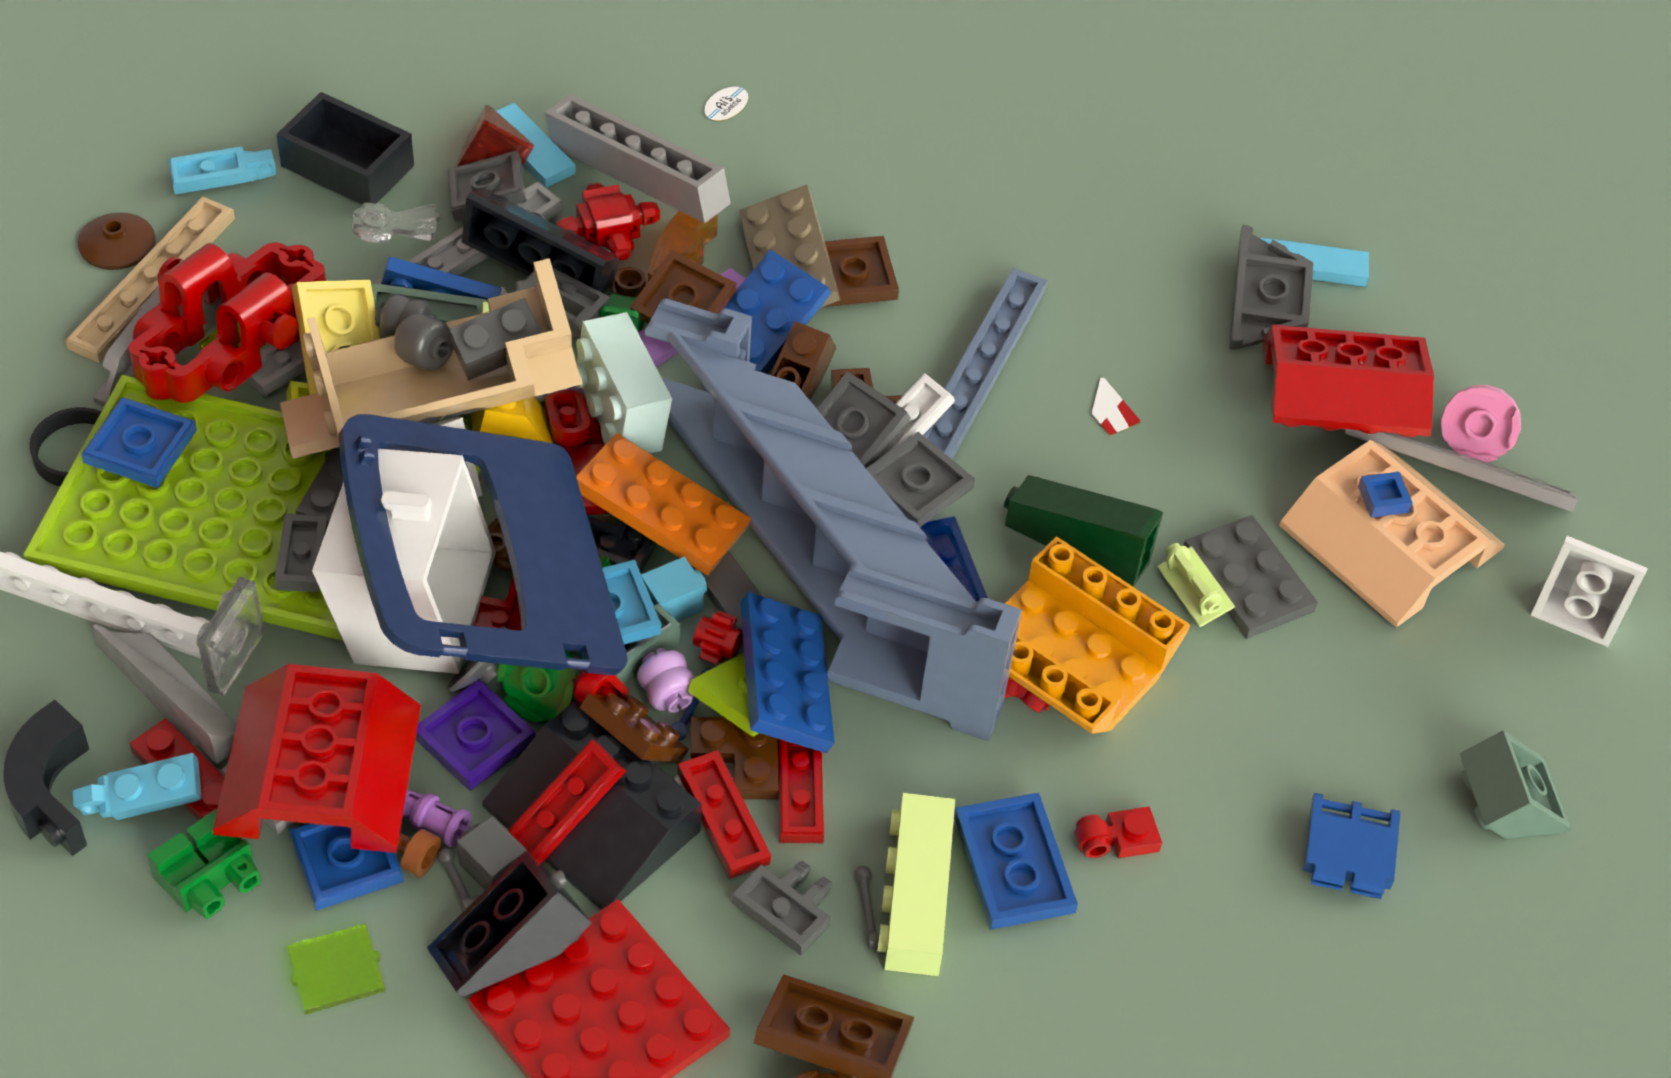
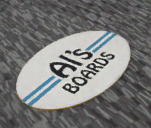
(726, 103)

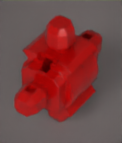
(610, 218)

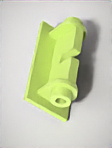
(1194, 584)

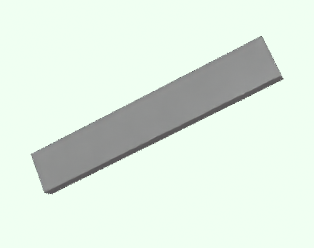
(1473, 468)

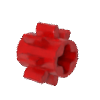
(718, 637)

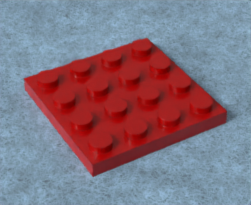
(602, 1008)

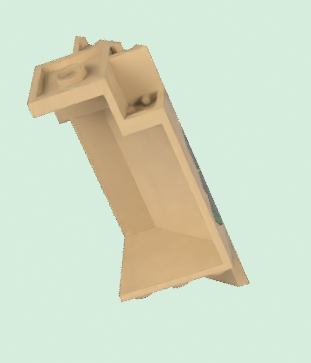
(379, 383)

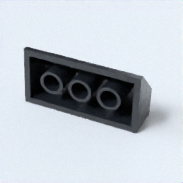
(523, 237)

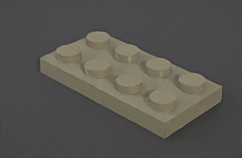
(793, 231)

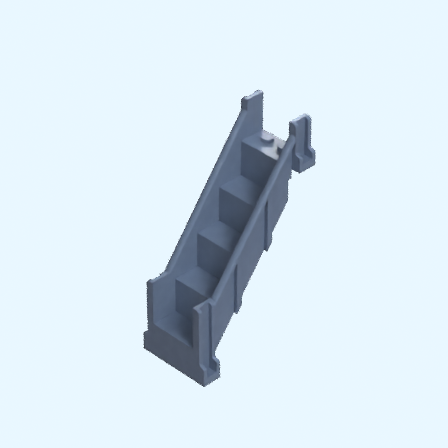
(837, 534)

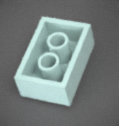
(622, 382)

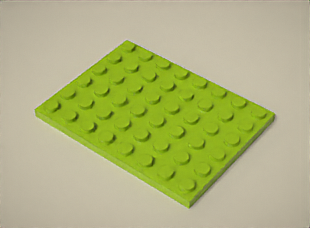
(205, 522)

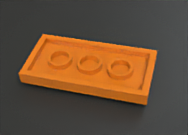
(662, 503)

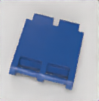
(1351, 847)

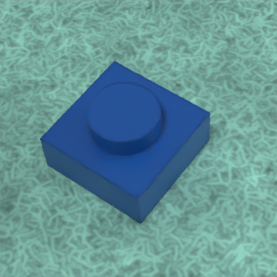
(1385, 494)

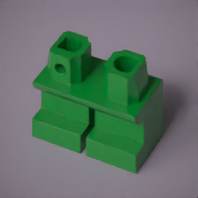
(201, 865)

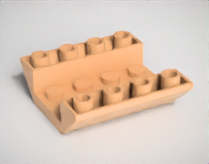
(1389, 557)

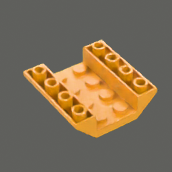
(1089, 638)

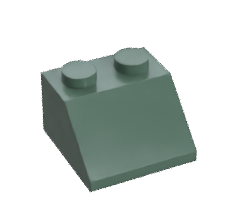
(1512, 789)

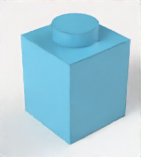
(677, 588)

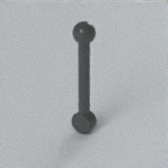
(446, 857)
(863, 875)

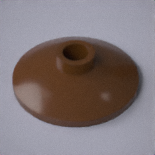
(116, 241)

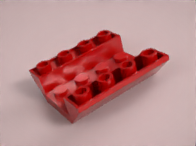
(1350, 380)
(321, 753)

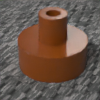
(418, 852)

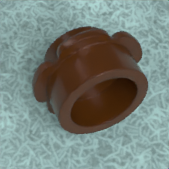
(629, 282)

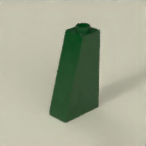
(1102, 527)

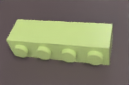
(919, 886)

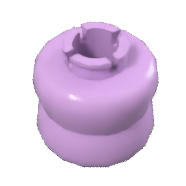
(666, 680)

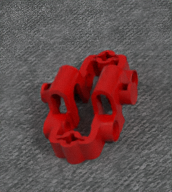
(251, 291)

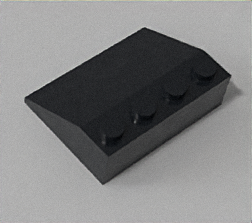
(625, 833)

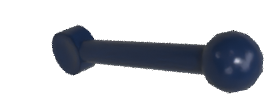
(681, 725)

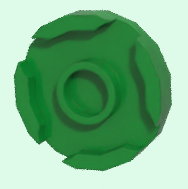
(538, 692)

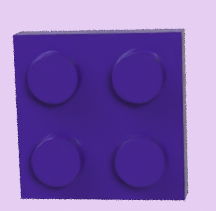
(474, 734)

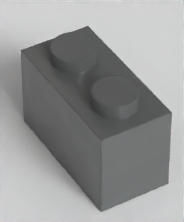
(482, 340)

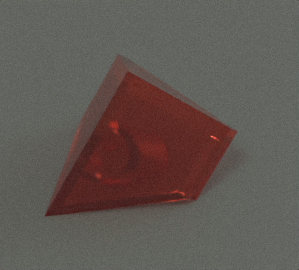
(493, 137)

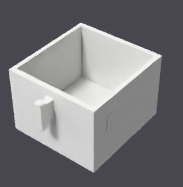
(439, 548)

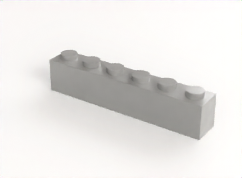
(638, 158)

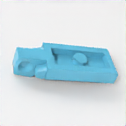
(220, 169)
(142, 789)

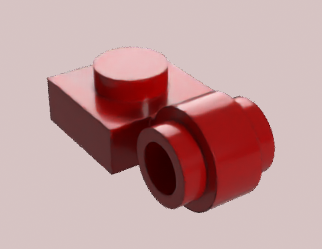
(1129, 831)

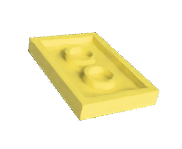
(342, 312)

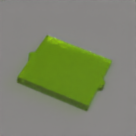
(335, 968)

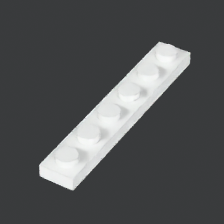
(99, 604)

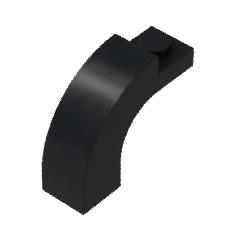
(31, 765)

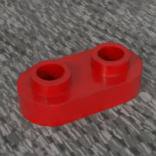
(568, 418)
(598, 684)

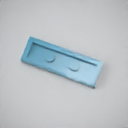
(546, 159)
(1332, 263)

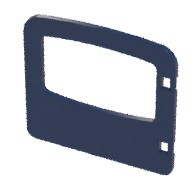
(545, 534)

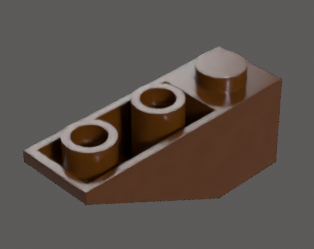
(805, 358)

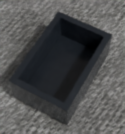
(345, 149)

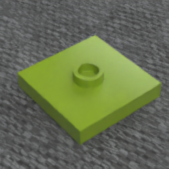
(725, 691)

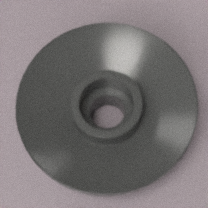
(473, 671)

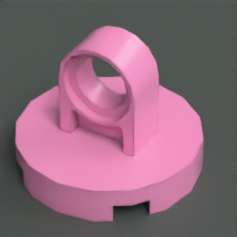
(1481, 422)

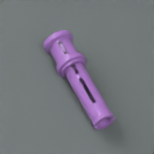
(435, 817)

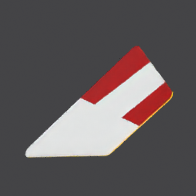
(1111, 409)

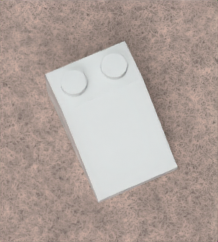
(1588, 591)

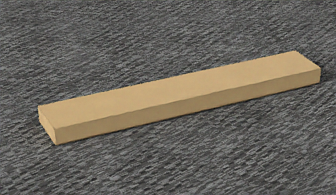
(110, 318)

